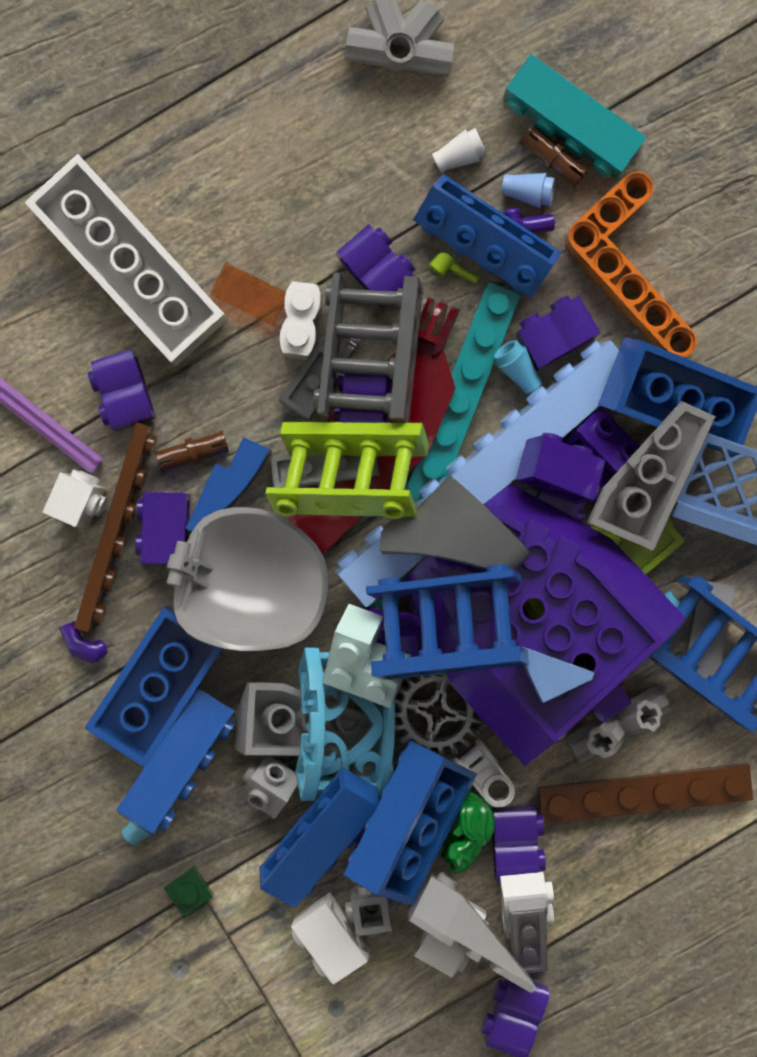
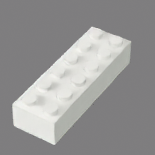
(126, 260)

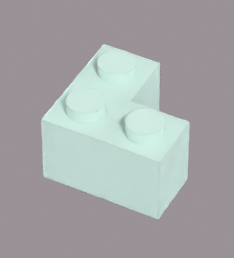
(351, 658)

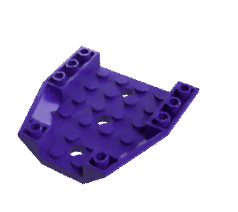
(592, 606)

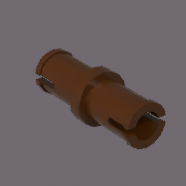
(553, 156)
(191, 451)

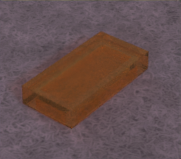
(249, 294)

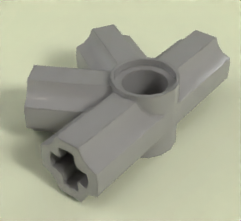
(412, 34)
(636, 719)

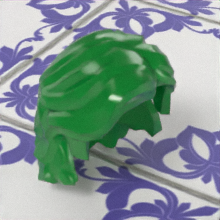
(469, 833)

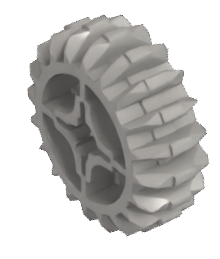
(420, 705)

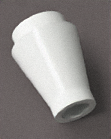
(460, 151)

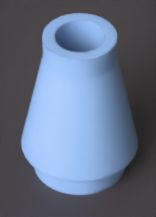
(529, 188)

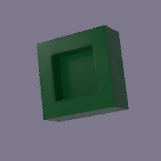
(189, 891)

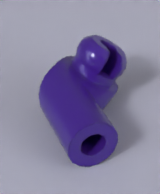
(534, 224)
(82, 648)

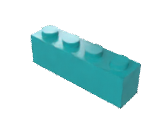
(573, 117)

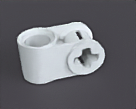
(487, 772)

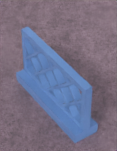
(713, 515)

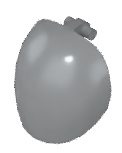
(248, 581)

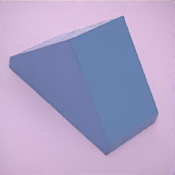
(553, 676)

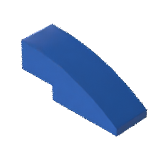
(228, 485)

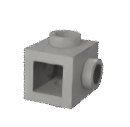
(268, 785)
(368, 922)

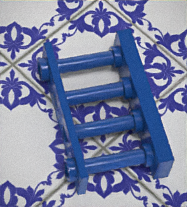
(467, 654)
(685, 666)

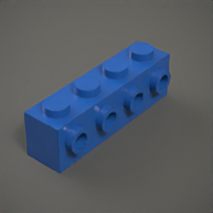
(486, 236)
(176, 762)
(319, 838)

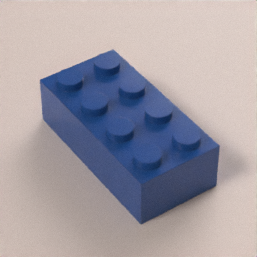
(653, 381)
(153, 688)
(409, 824)

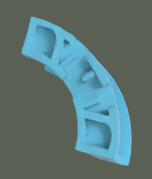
(312, 762)

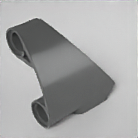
(454, 528)

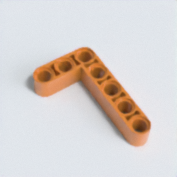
(624, 270)

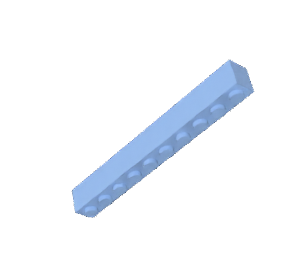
(495, 457)

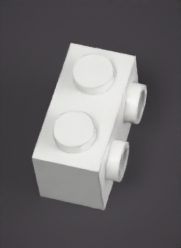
(76, 499)
(330, 939)

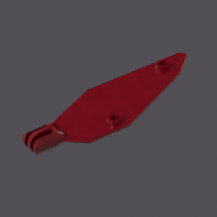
(430, 400)

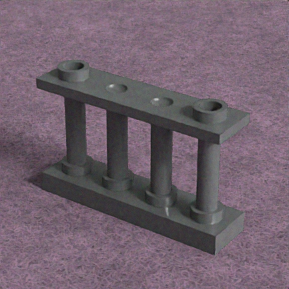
(398, 369)

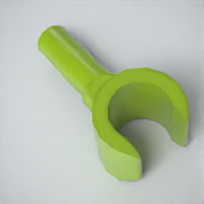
(443, 262)

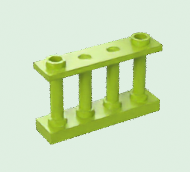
(351, 439)

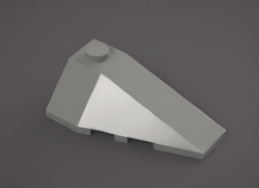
(648, 485)
(272, 722)
(451, 917)

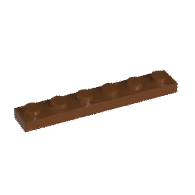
(111, 541)
(645, 793)

